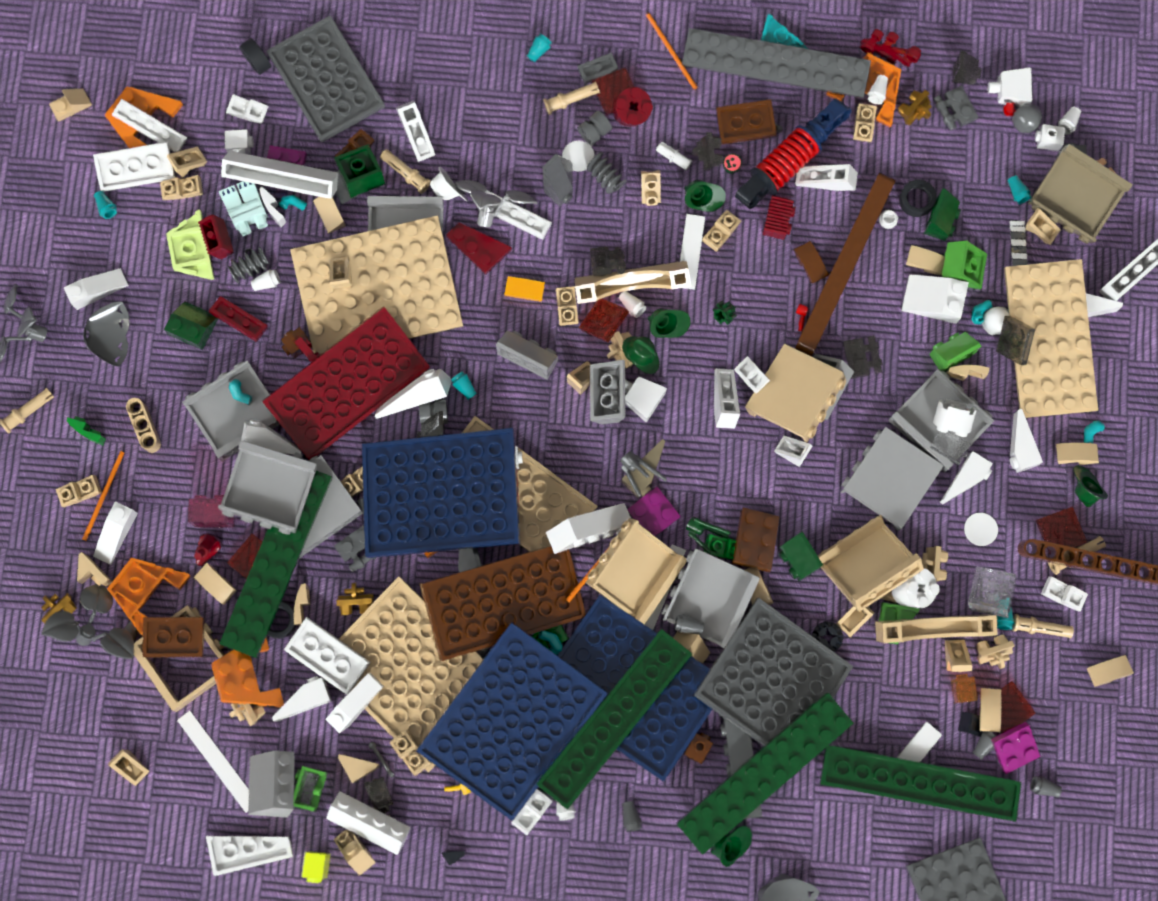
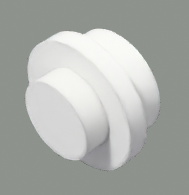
(888, 219)

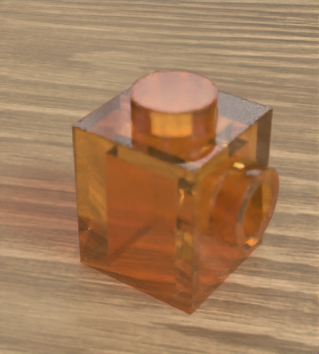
(964, 689)

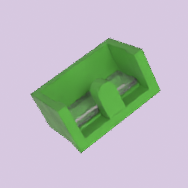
(309, 788)

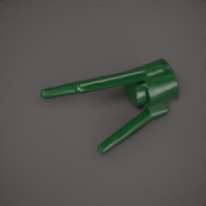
(697, 526)

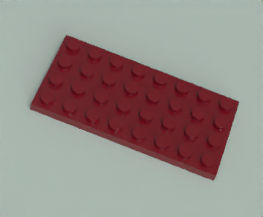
(346, 383)

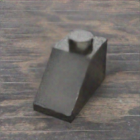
(966, 69)
(432, 426)

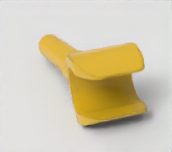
(457, 787)

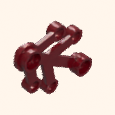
(889, 52)

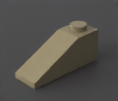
(641, 481)

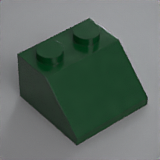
(359, 170)
(943, 216)
(191, 325)
(800, 557)

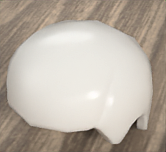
(994, 320)

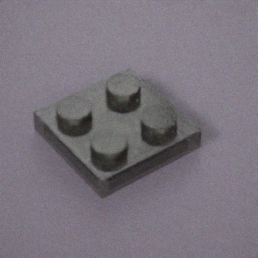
(1015, 340)

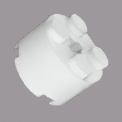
(954, 417)
(917, 591)

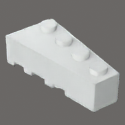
(587, 528)

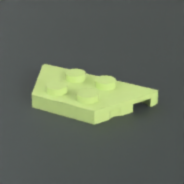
(188, 248)

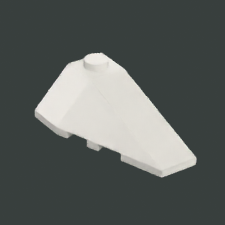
(426, 388)

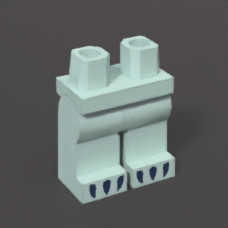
(244, 213)

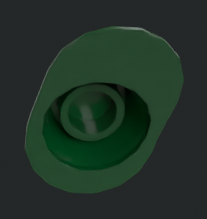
(704, 196)
(669, 323)
(641, 353)
(1088, 487)
(732, 846)

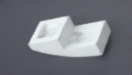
(246, 109)
(271, 203)
(752, 375)
(1064, 594)
(531, 812)

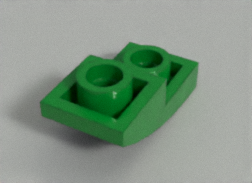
(83, 428)
(720, 547)

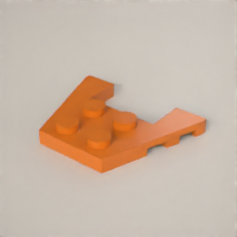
(881, 67)
(147, 103)
(136, 585)
(238, 681)

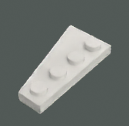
(243, 852)

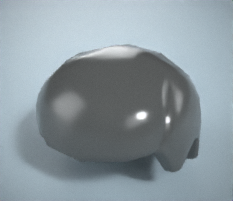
(1027, 118)

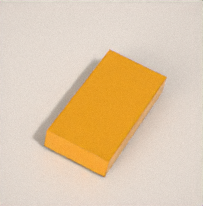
(524, 288)

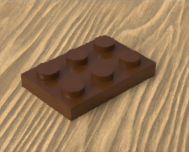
(746, 122)
(756, 539)
(173, 636)

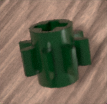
(724, 312)

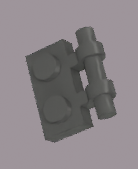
(960, 106)
(351, 546)

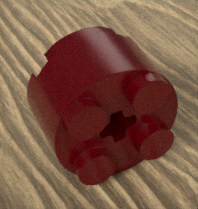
(639, 114)

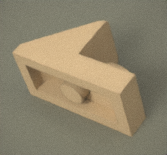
(70, 104)
(186, 160)
(1042, 227)
(87, 568)
(957, 656)

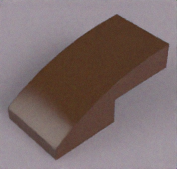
(358, 140)
(811, 262)

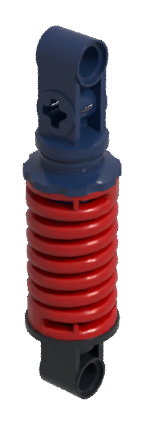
(792, 154)

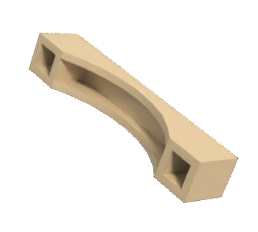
(659, 276)
(936, 627)

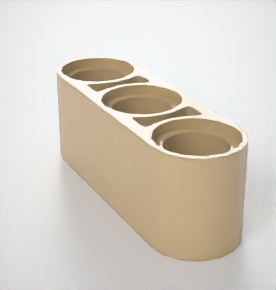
(137, 418)

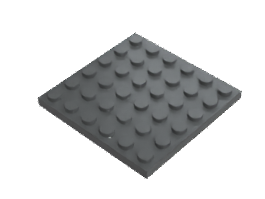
(770, 674)

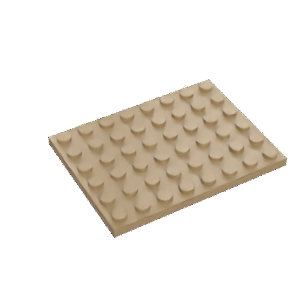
(389, 267)
(405, 661)

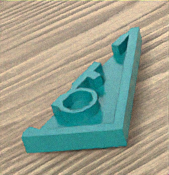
(778, 34)

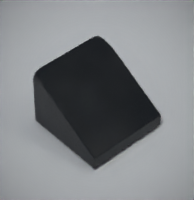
(970, 724)
(453, 856)

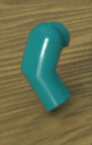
(292, 200)
(978, 311)
(237, 394)
(1090, 430)
(553, 639)

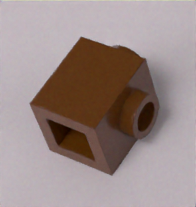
(289, 346)
(698, 748)

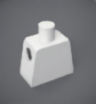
(1013, 87)
(643, 397)

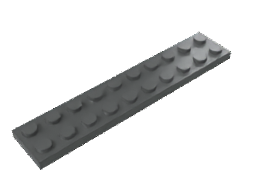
(776, 63)

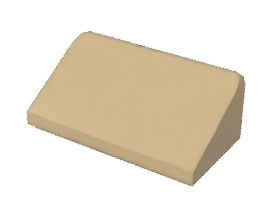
(329, 214)

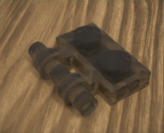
(602, 260)
(857, 359)

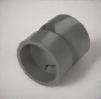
(594, 128)
(429, 409)

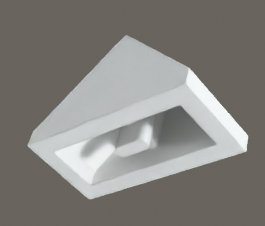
(793, 450)

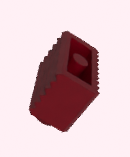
(778, 217)
(216, 236)

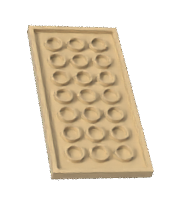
(1060, 360)
(542, 498)

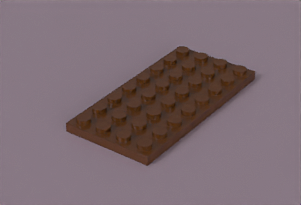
(478, 604)

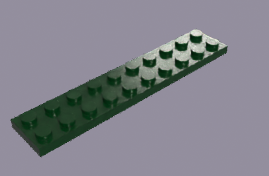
(271, 576)
(614, 719)
(764, 773)
(920, 783)

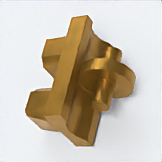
(918, 109)
(357, 598)
(64, 603)

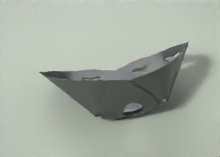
(107, 334)
(787, 889)

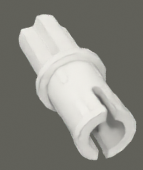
(674, 155)

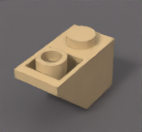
(354, 851)

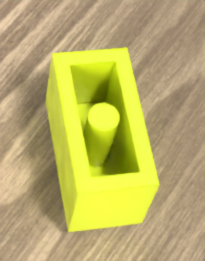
(316, 866)

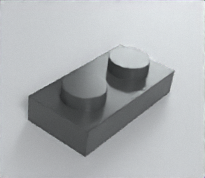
(597, 68)

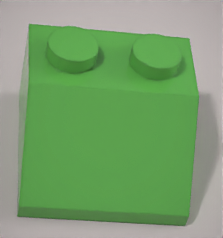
(965, 263)
(954, 351)

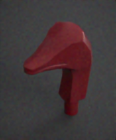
(207, 547)

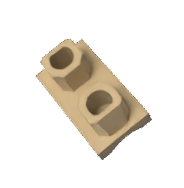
(650, 187)
(616, 348)
(932, 559)
(996, 654)
(251, 714)

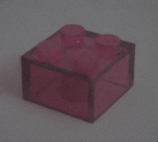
(205, 513)

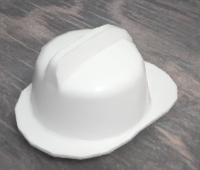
(444, 186)

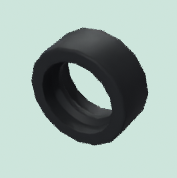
(255, 56)
(917, 184)
(290, 628)

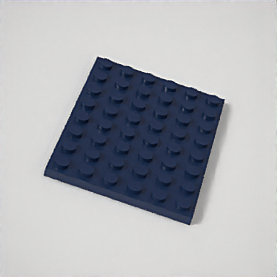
(440, 493)
(604, 651)
(511, 721)

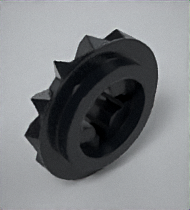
(833, 629)

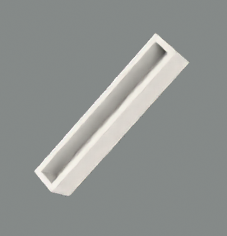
(279, 174)

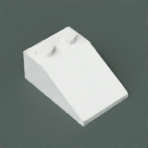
(935, 297)

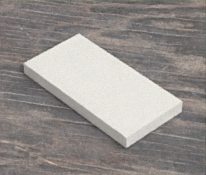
(133, 166)
(327, 655)

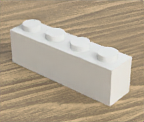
(1131, 273)
(368, 822)

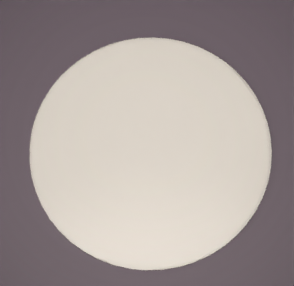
(579, 154)
(981, 529)

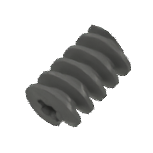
(605, 174)
(248, 265)

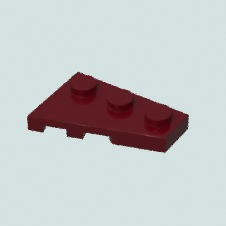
(478, 247)

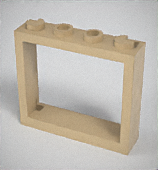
(158, 680)

